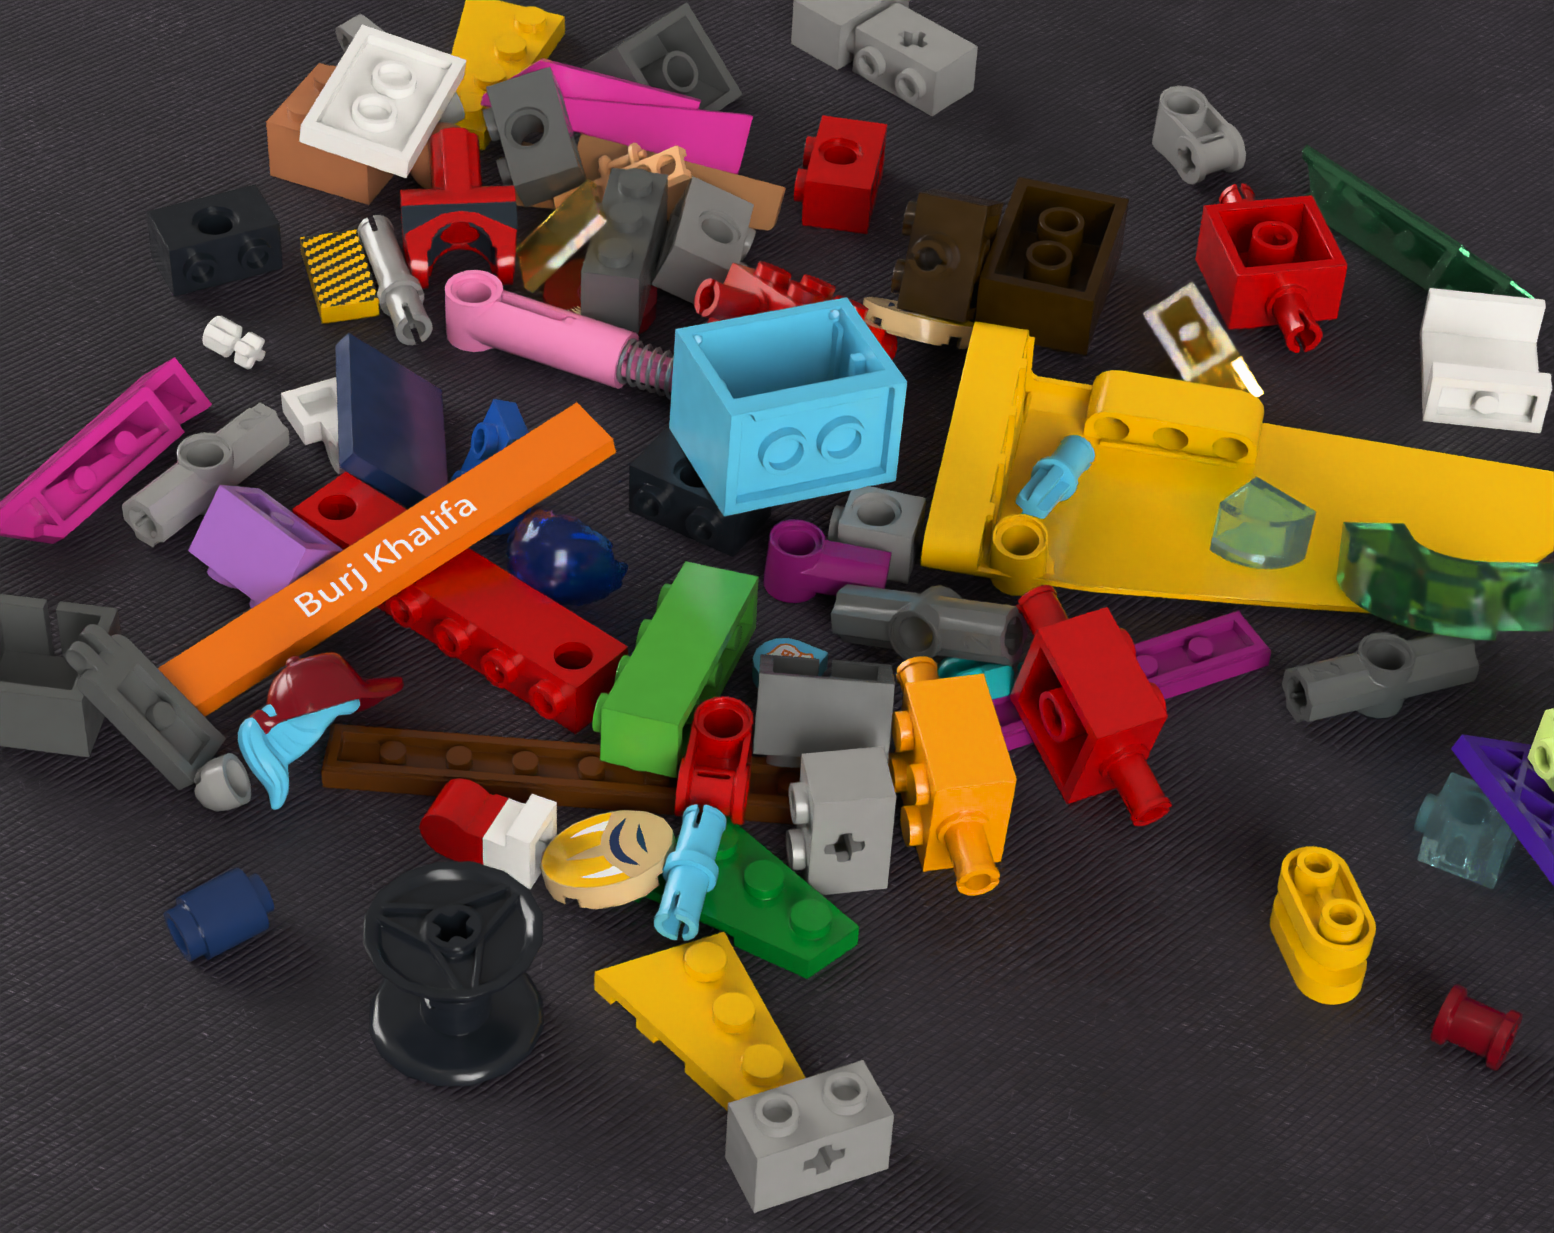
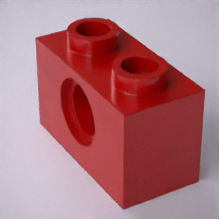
(841, 174)

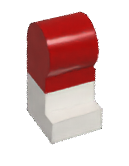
(490, 829)

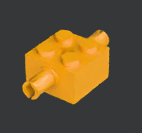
(951, 774)

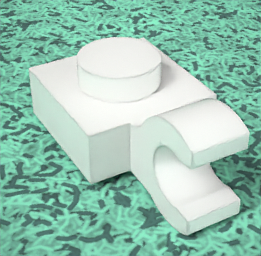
(314, 415)

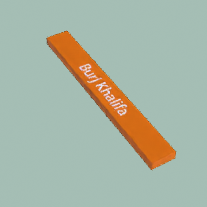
(388, 560)

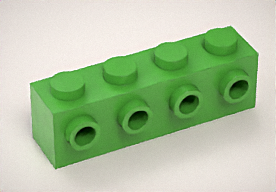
(676, 666)

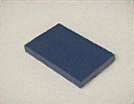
(388, 424)

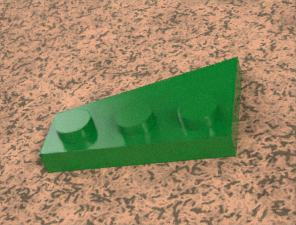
(771, 908)

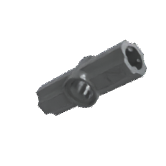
(929, 624)
(1379, 676)

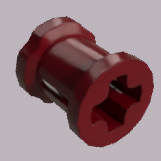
(1476, 1027)

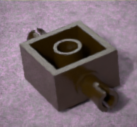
(945, 253)

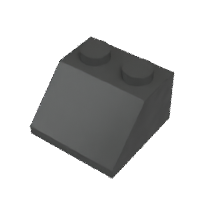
(674, 57)

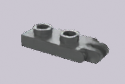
(143, 704)

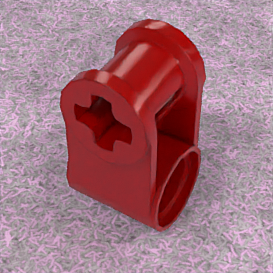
(717, 759)

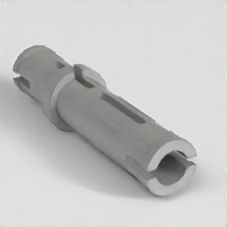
(398, 290)

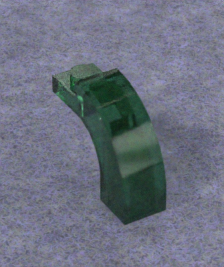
(1438, 593)

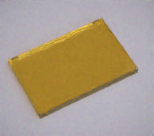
(561, 235)

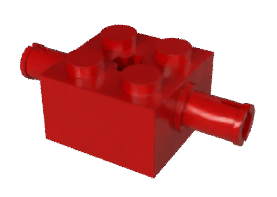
(1271, 264)
(771, 289)
(1090, 706)

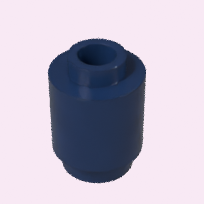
(219, 914)

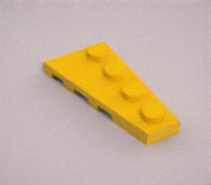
(498, 44)

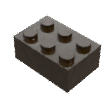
(1052, 263)

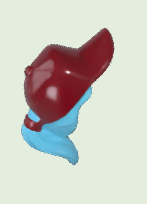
(299, 709)

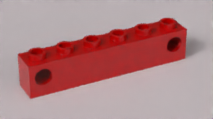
(483, 614)

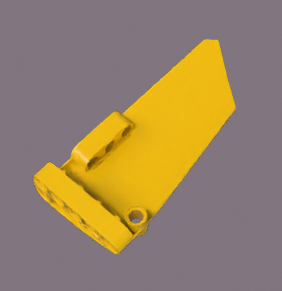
(1158, 480)

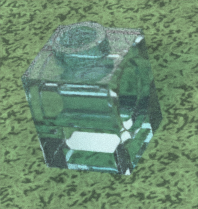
(1464, 832)

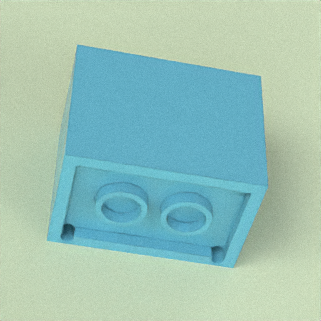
(786, 405)

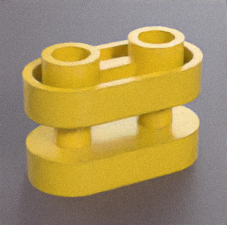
(1322, 925)

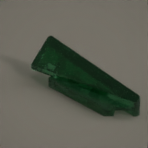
(1399, 235)

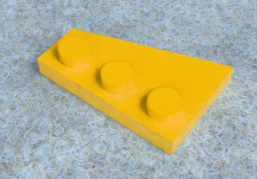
(706, 1014)

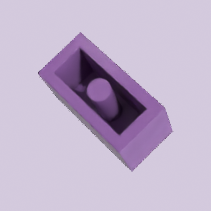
(257, 543)

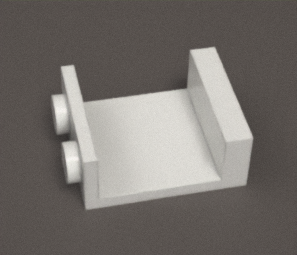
(1483, 361)

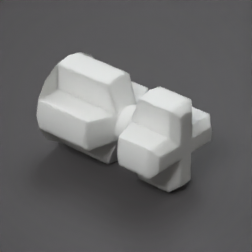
(225, 337)

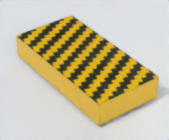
(339, 276)

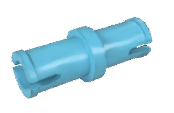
(690, 872)

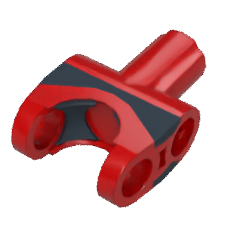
(458, 210)

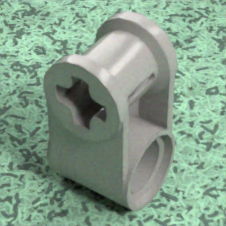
(1195, 135)

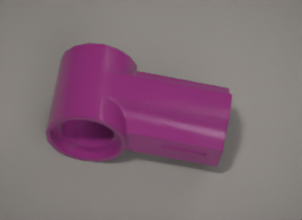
(807, 564)

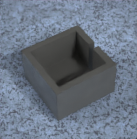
(39, 690)
(819, 713)

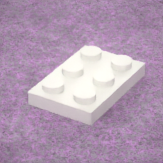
(383, 101)

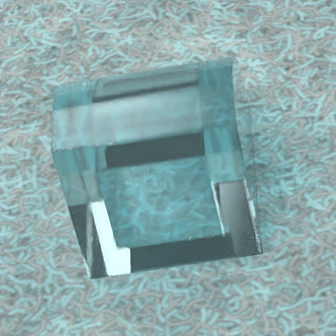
(1262, 527)

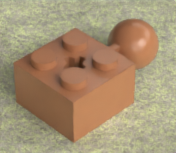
(319, 168)

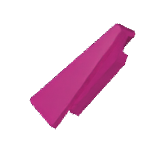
(647, 116)
(103, 456)

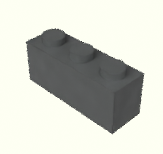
(625, 249)

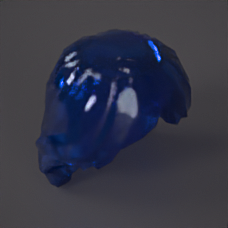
(563, 558)

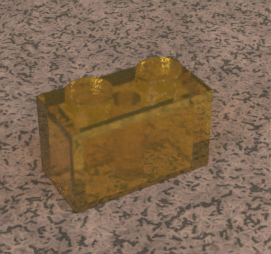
(1199, 342)

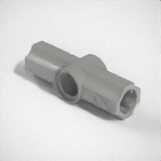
(202, 466)

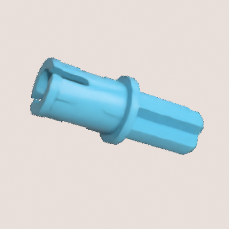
(1056, 477)

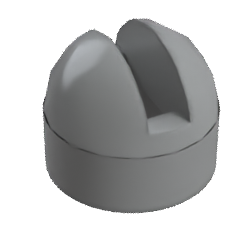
(222, 783)

